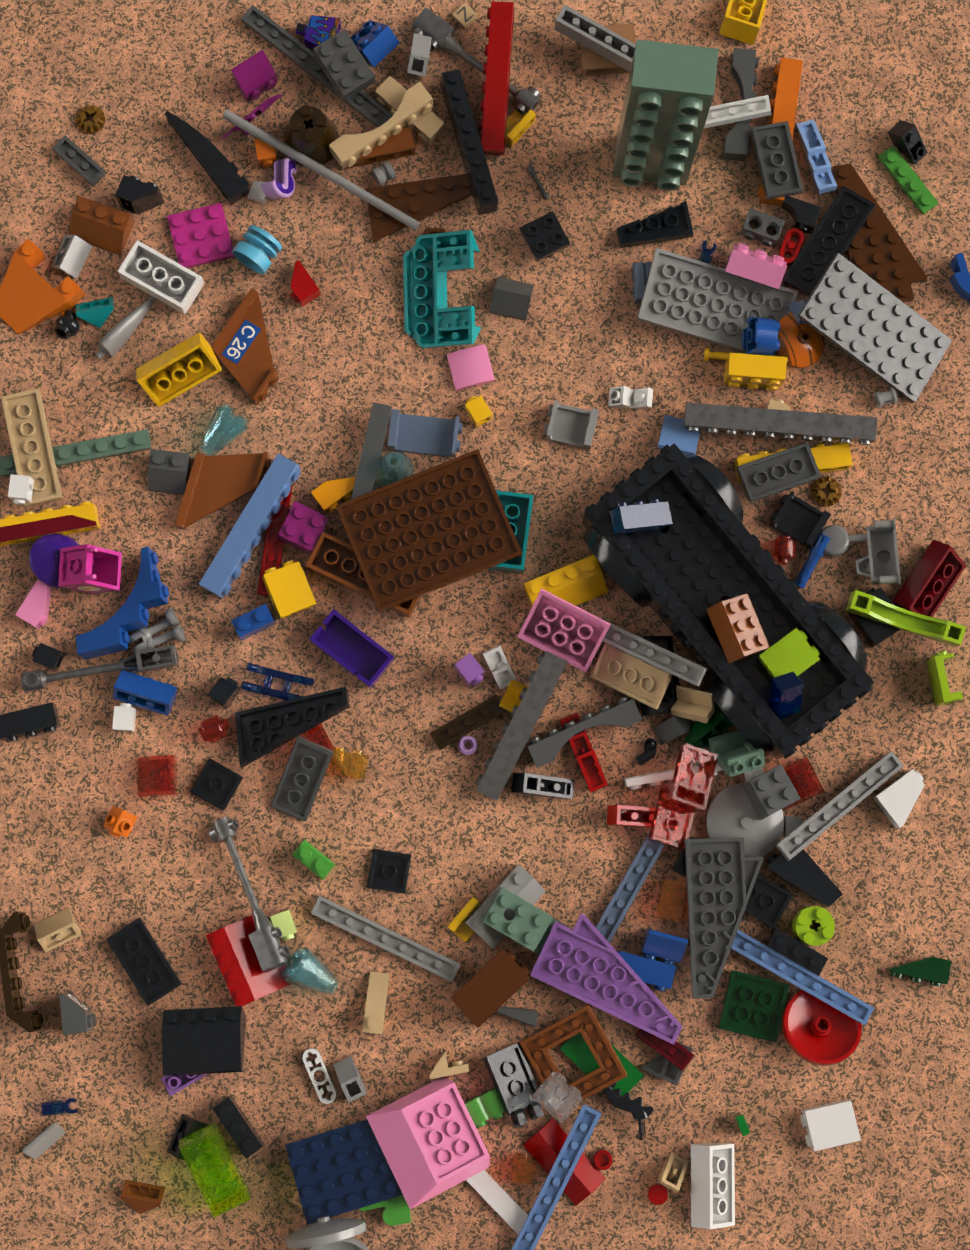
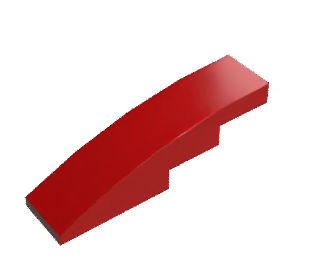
(585, 757)

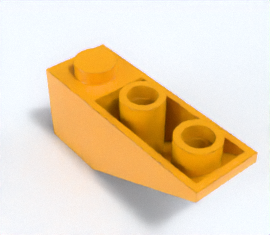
(333, 493)

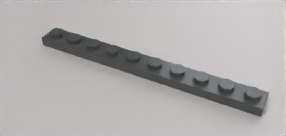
(304, 59)

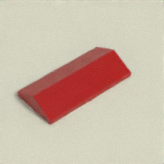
(545, 1148)

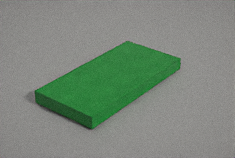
(580, 1054)

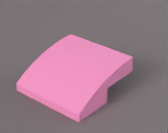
(470, 367)

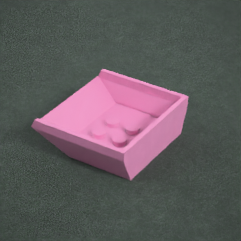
(429, 1141)

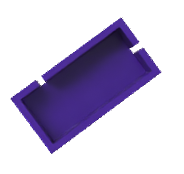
(352, 649)

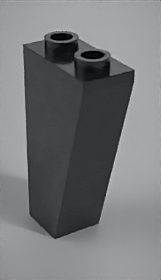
(805, 876)

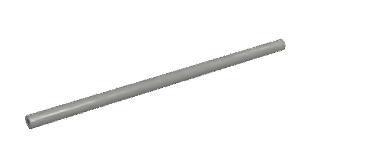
(320, 169)

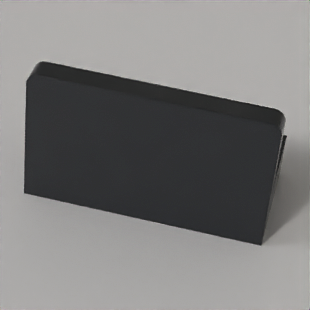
(186, 1126)

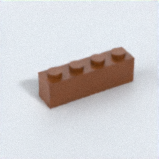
(395, 147)

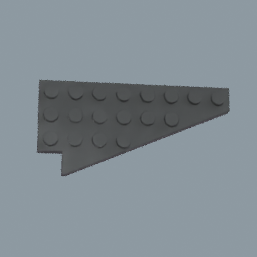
(717, 894)

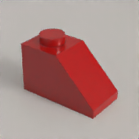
(303, 286)

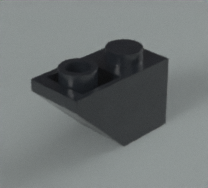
(908, 141)

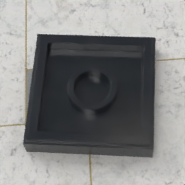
(216, 784)
(389, 871)

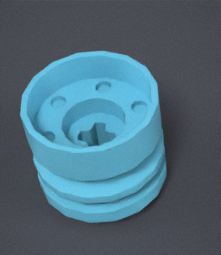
(257, 249)

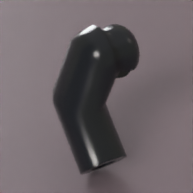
(649, 751)

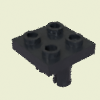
(544, 236)

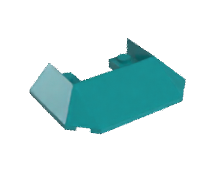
(425, 290)

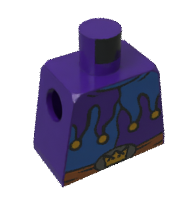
(318, 30)

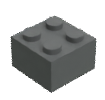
(771, 792)

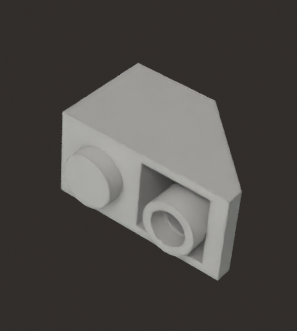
(419, 55)
(350, 1079)

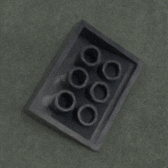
(203, 1040)

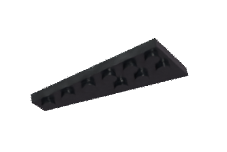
(275, 724)

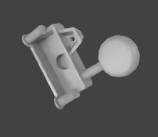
(882, 546)

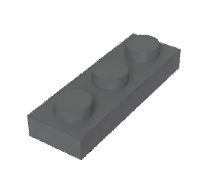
(79, 161)

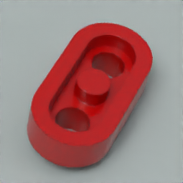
(791, 247)

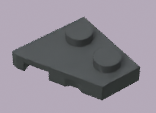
(664, 1069)

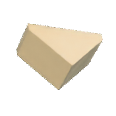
(673, 1172)

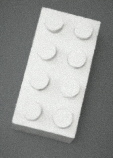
(161, 277)

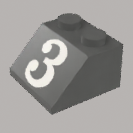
(75, 1015)

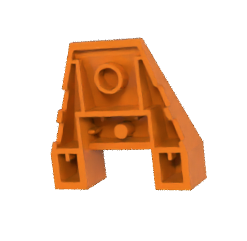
(27, 296)

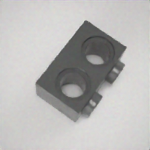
(763, 223)

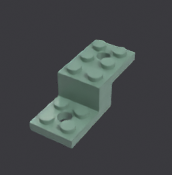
(528, 927)

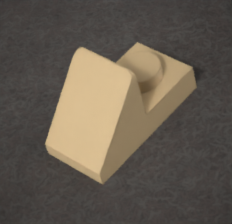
(442, 1069)

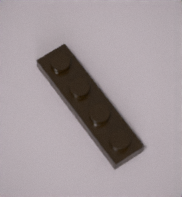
(467, 722)

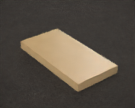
(631, 676)

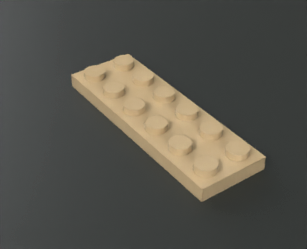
(32, 444)

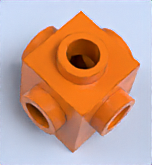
(119, 822)

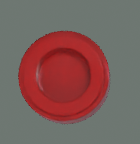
(602, 1159)
(657, 1194)

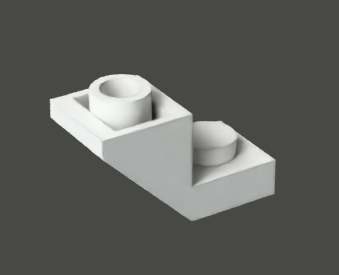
(629, 398)

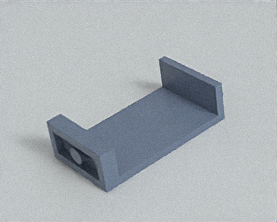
(424, 434)

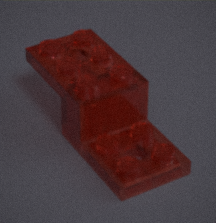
(683, 796)

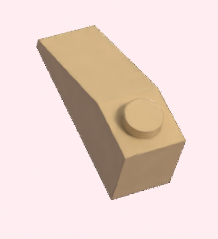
(376, 1003)

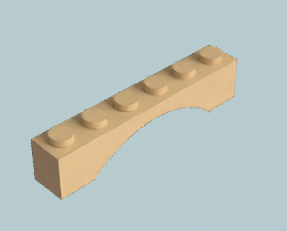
(351, 147)

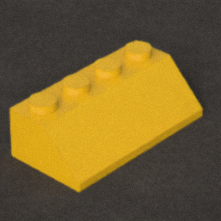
(178, 369)
(572, 583)

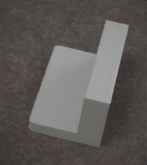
(71, 255)

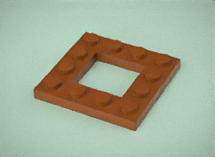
(582, 1021)

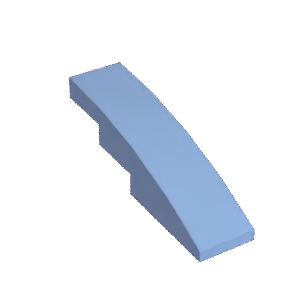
(816, 157)

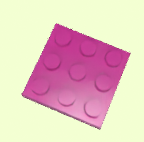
(201, 236)

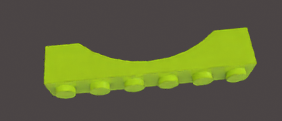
(922, 625)

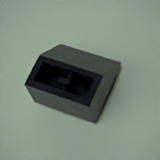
(137, 195)

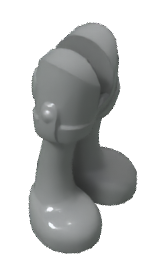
(146, 633)

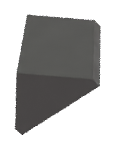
(511, 298)

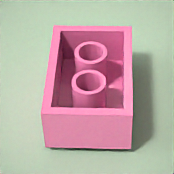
(756, 265)

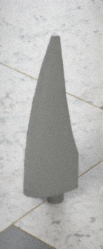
(119, 334)

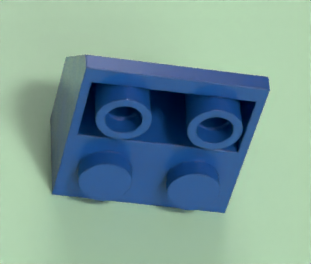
(374, 42)

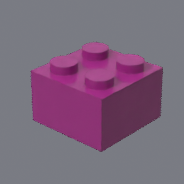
(302, 528)

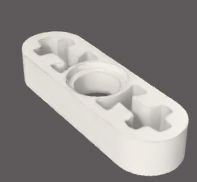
(308, 1064)

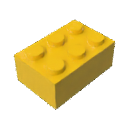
(755, 371)

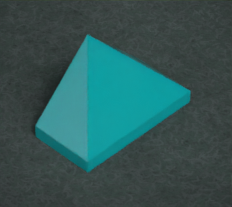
(95, 311)

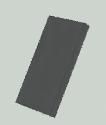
(776, 160)
(778, 472)
(302, 778)

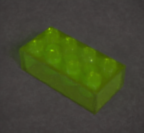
(214, 1169)

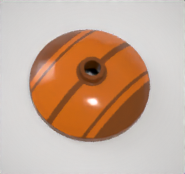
(799, 352)

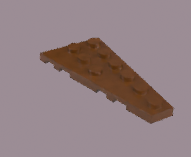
(416, 200)

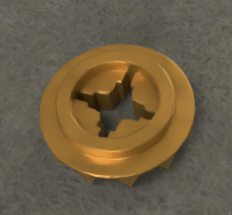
(88, 127)
(820, 497)

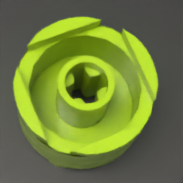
(823, 931)

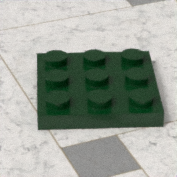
(753, 1006)

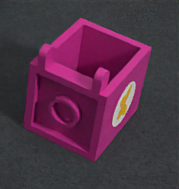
(90, 569)

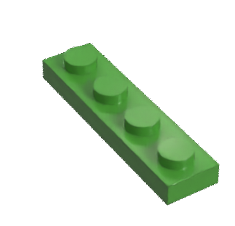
(908, 180)

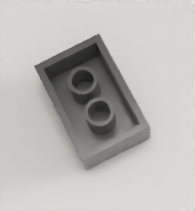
(344, 65)

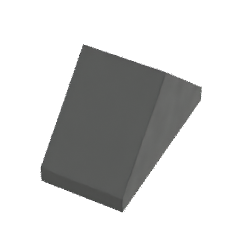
(672, 728)

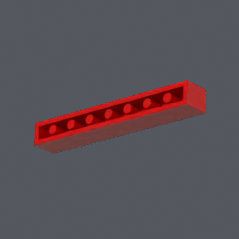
(497, 77)

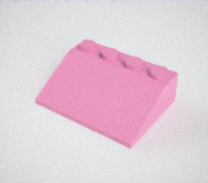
(563, 630)

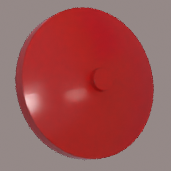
(819, 1031)

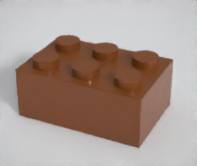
(737, 628)

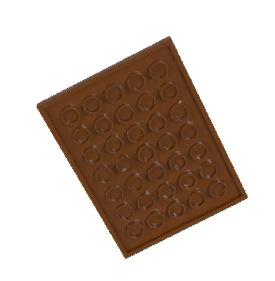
(428, 530)

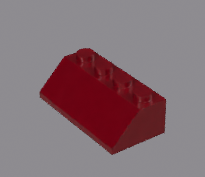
(930, 580)

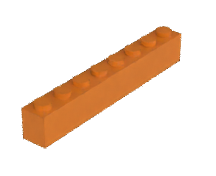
(783, 105)

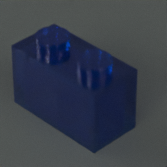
(786, 694)

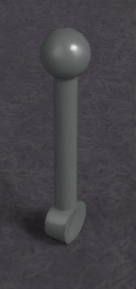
(530, 169)

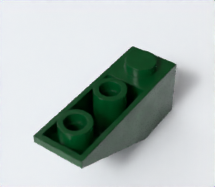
(928, 968)

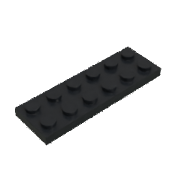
(830, 237)
(766, 899)

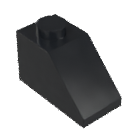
(224, 692)

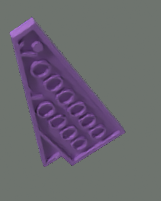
(594, 972)

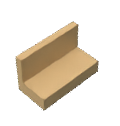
(693, 704)
(56, 930)

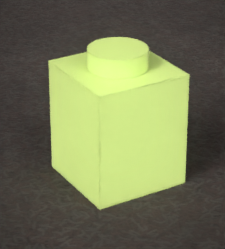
(286, 923)

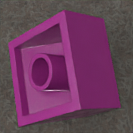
(254, 76)

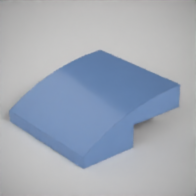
(673, 432)

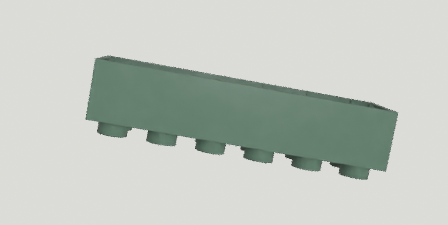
(664, 113)

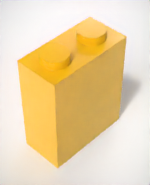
(288, 589)

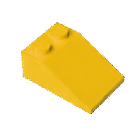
(743, 20)

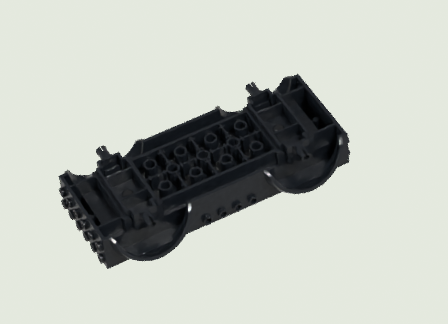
(714, 559)

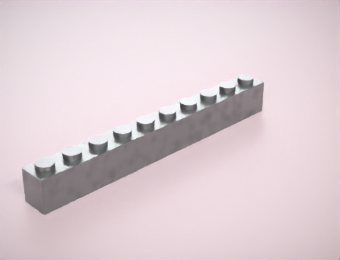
(780, 423)

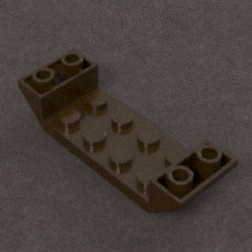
(11, 983)

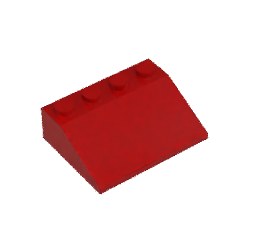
(240, 964)

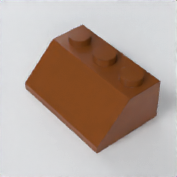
(100, 225)

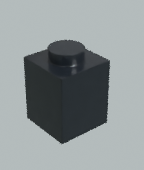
(47, 656)

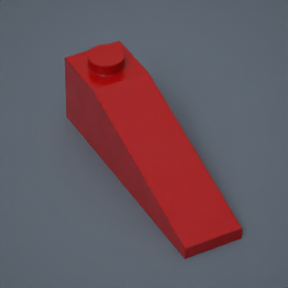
(632, 816)

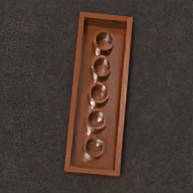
(338, 563)

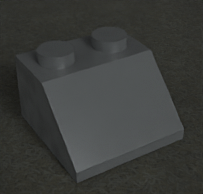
(168, 471)

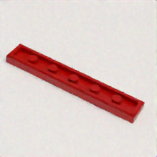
(273, 547)

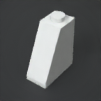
(900, 797)

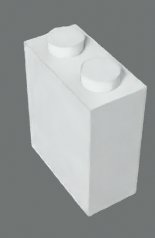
(830, 1125)

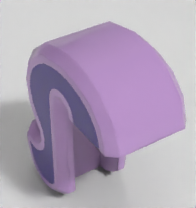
(283, 183)

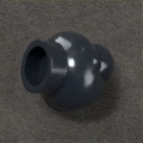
(66, 325)

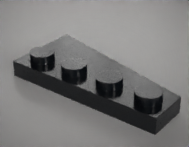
(664, 226)

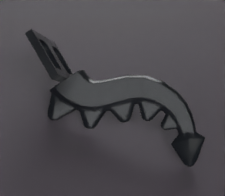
(632, 1106)

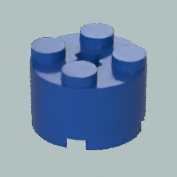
(761, 336)

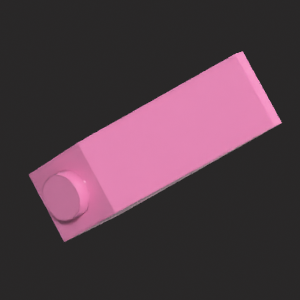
(36, 605)

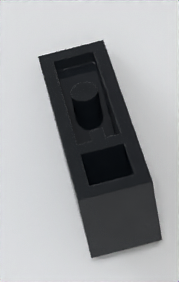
(542, 785)

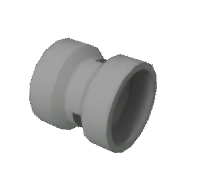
(383, 173)

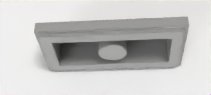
(44, 1140)

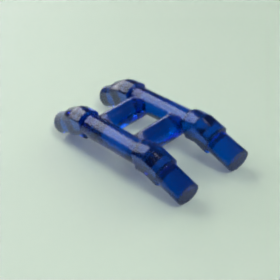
(270, 674)

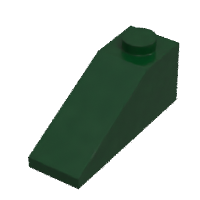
(701, 732)

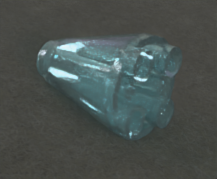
(223, 429)
(391, 473)
(310, 973)

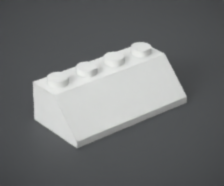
(712, 1185)

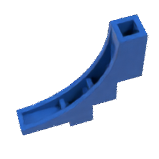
(133, 615)

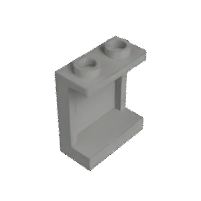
(571, 425)

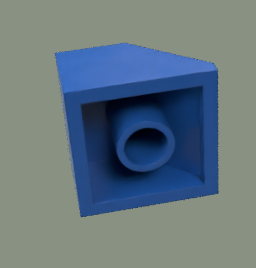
(663, 946)

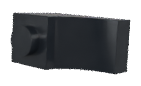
(803, 213)

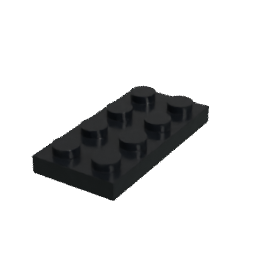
(144, 961)

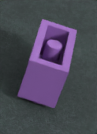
(470, 670)

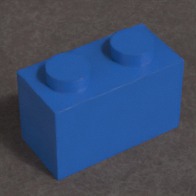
(253, 622)

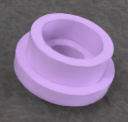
(472, 740)

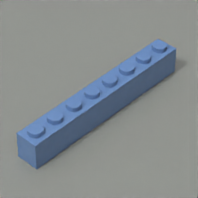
(250, 526)

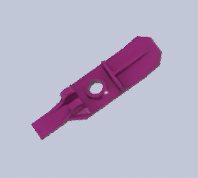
(260, 109)

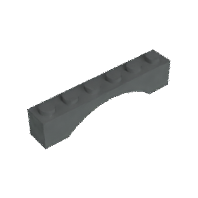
(742, 69)
(546, 748)

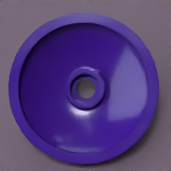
(45, 557)

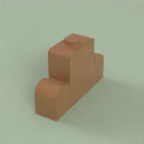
(595, 64)

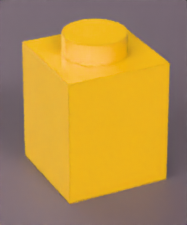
(478, 410)

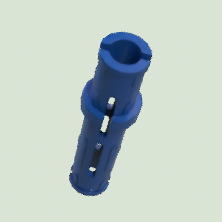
(812, 560)

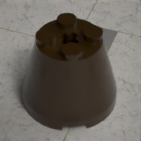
(310, 134)

